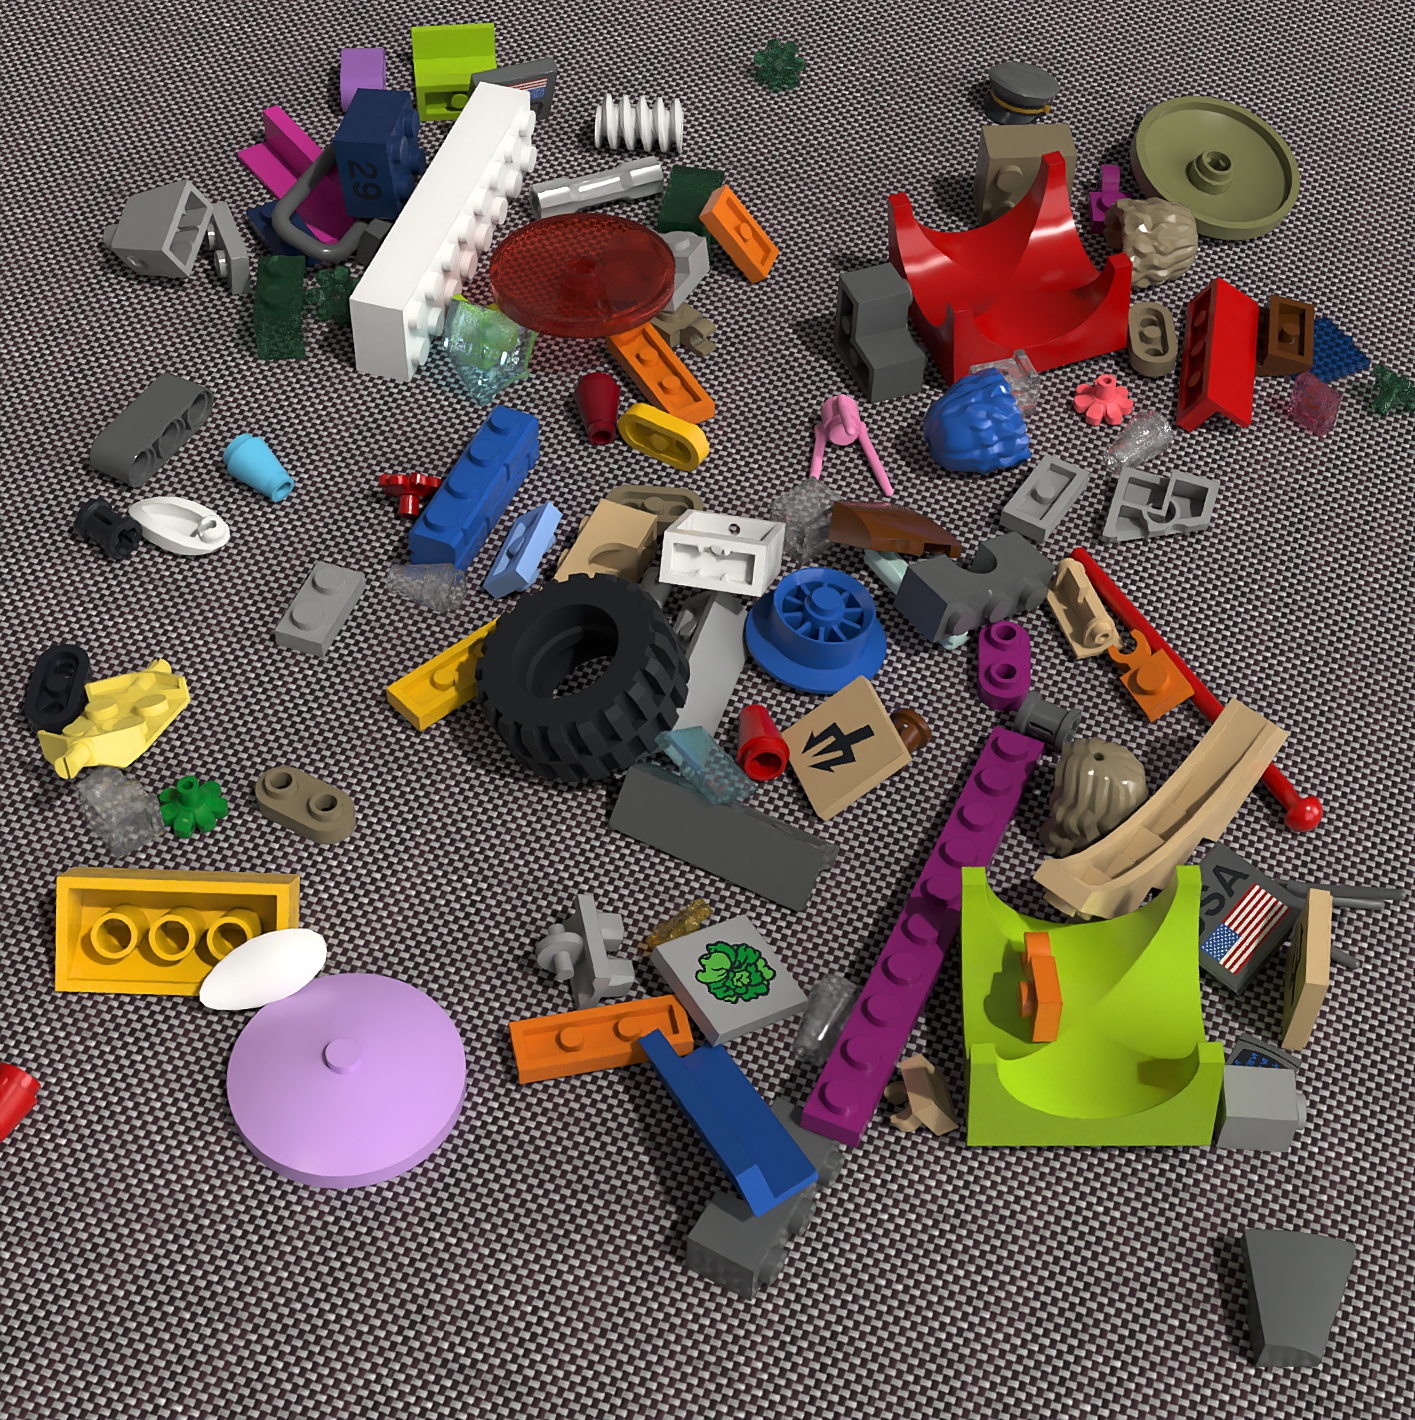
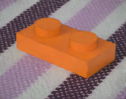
(739, 234)

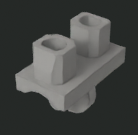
(579, 950)

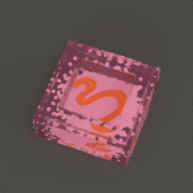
(1314, 403)

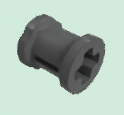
(1047, 720)

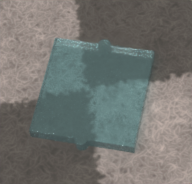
(706, 764)

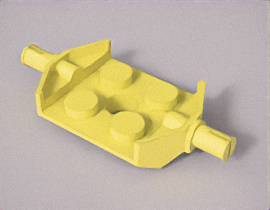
(119, 721)

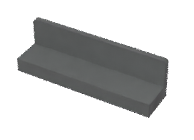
(721, 838)

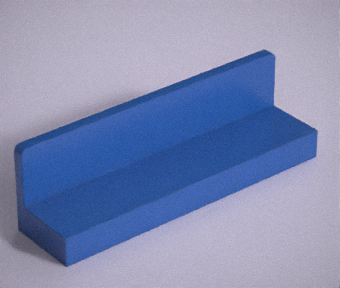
(732, 1122)

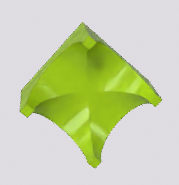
(1129, 1033)

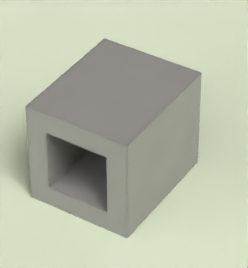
(1258, 1109)

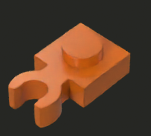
(1151, 680)
(1040, 994)

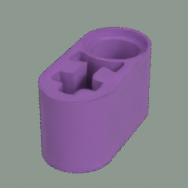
(361, 70)

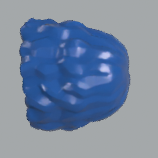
(977, 425)

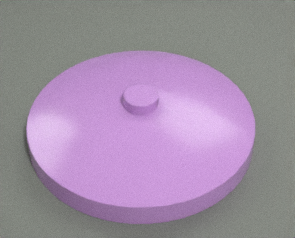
(347, 1081)

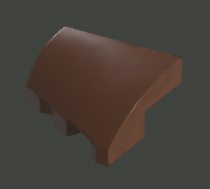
(889, 529)

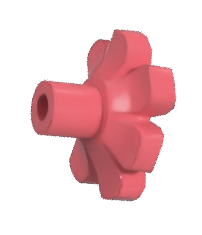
(1103, 401)

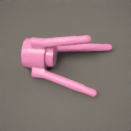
(842, 426)

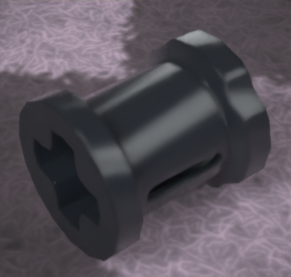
(108, 528)

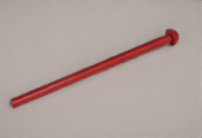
(1302, 813)

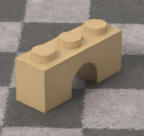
(611, 542)

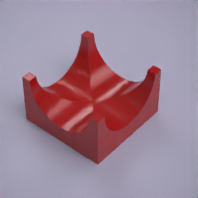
(1011, 283)

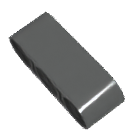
(151, 429)

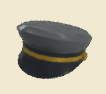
(1019, 93)

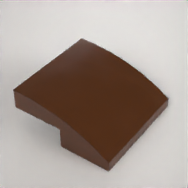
(1284, 337)

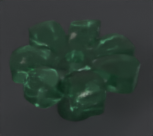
(772, 65)
(329, 295)
(1393, 390)

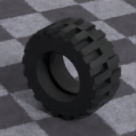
(610, 718)

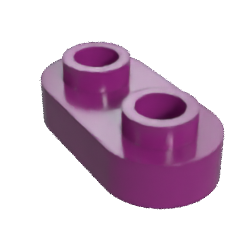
(1003, 665)

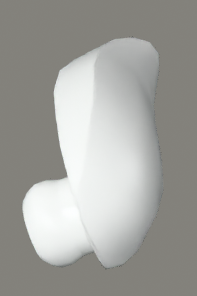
(180, 525)
(264, 970)

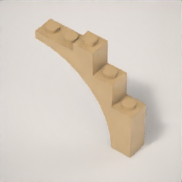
(1165, 831)

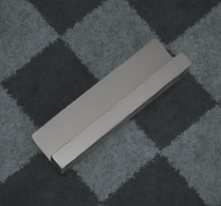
(716, 648)

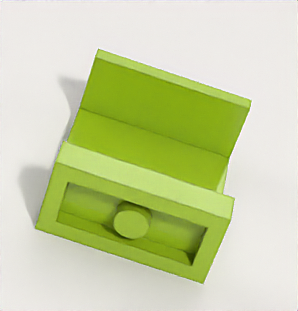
(444, 64)

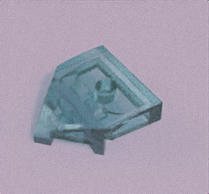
(486, 348)

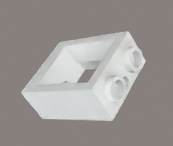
(708, 556)

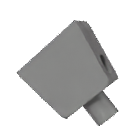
(161, 230)

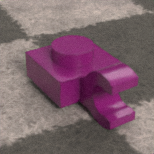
(1106, 194)

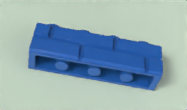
(476, 490)

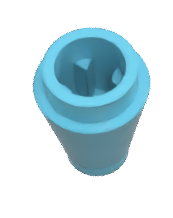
(256, 465)

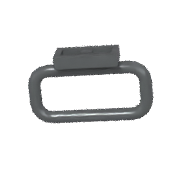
(364, 234)

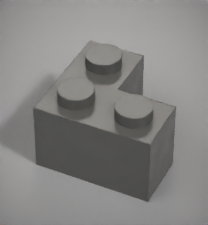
(874, 333)

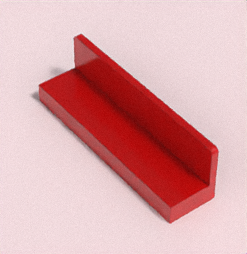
(1218, 356)

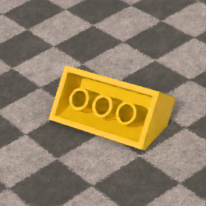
(161, 926)

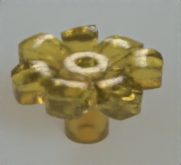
(681, 924)

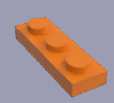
(660, 374)
(596, 1037)

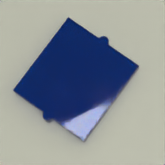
(1334, 353)

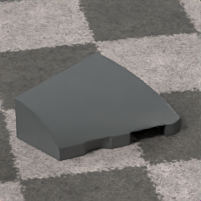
(1293, 1293)

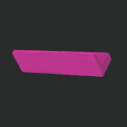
(283, 161)

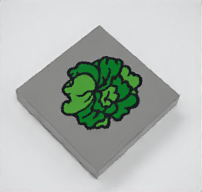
(728, 979)

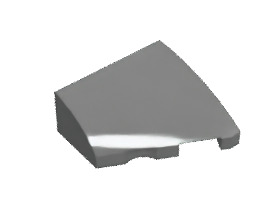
(1159, 506)

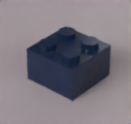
(379, 153)

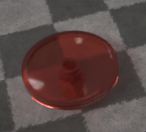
(582, 275)

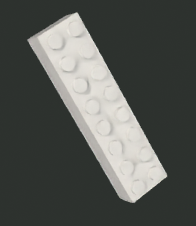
(442, 232)

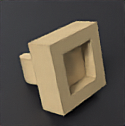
(927, 1098)

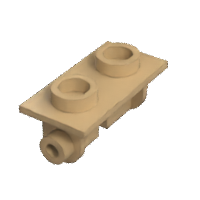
(1080, 611)

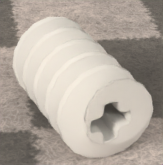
(639, 124)

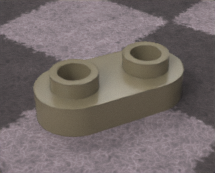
(1151, 339)
(664, 502)
(301, 803)

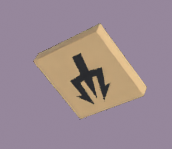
(845, 748)
(1307, 969)

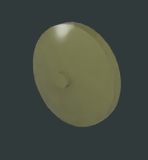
(1217, 164)

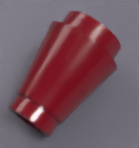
(598, 406)

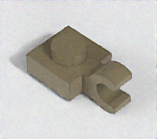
(685, 327)

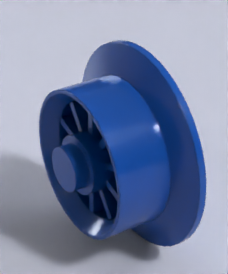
(816, 631)

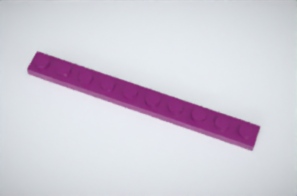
(919, 943)

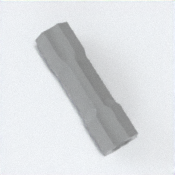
(625, 182)

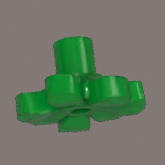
(192, 806)

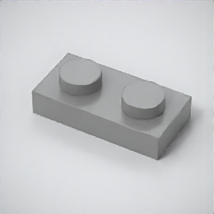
(230, 252)
(1044, 498)
(320, 609)

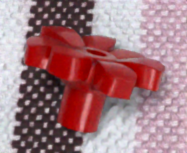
(409, 490)

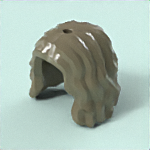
(1155, 236)
(1092, 795)

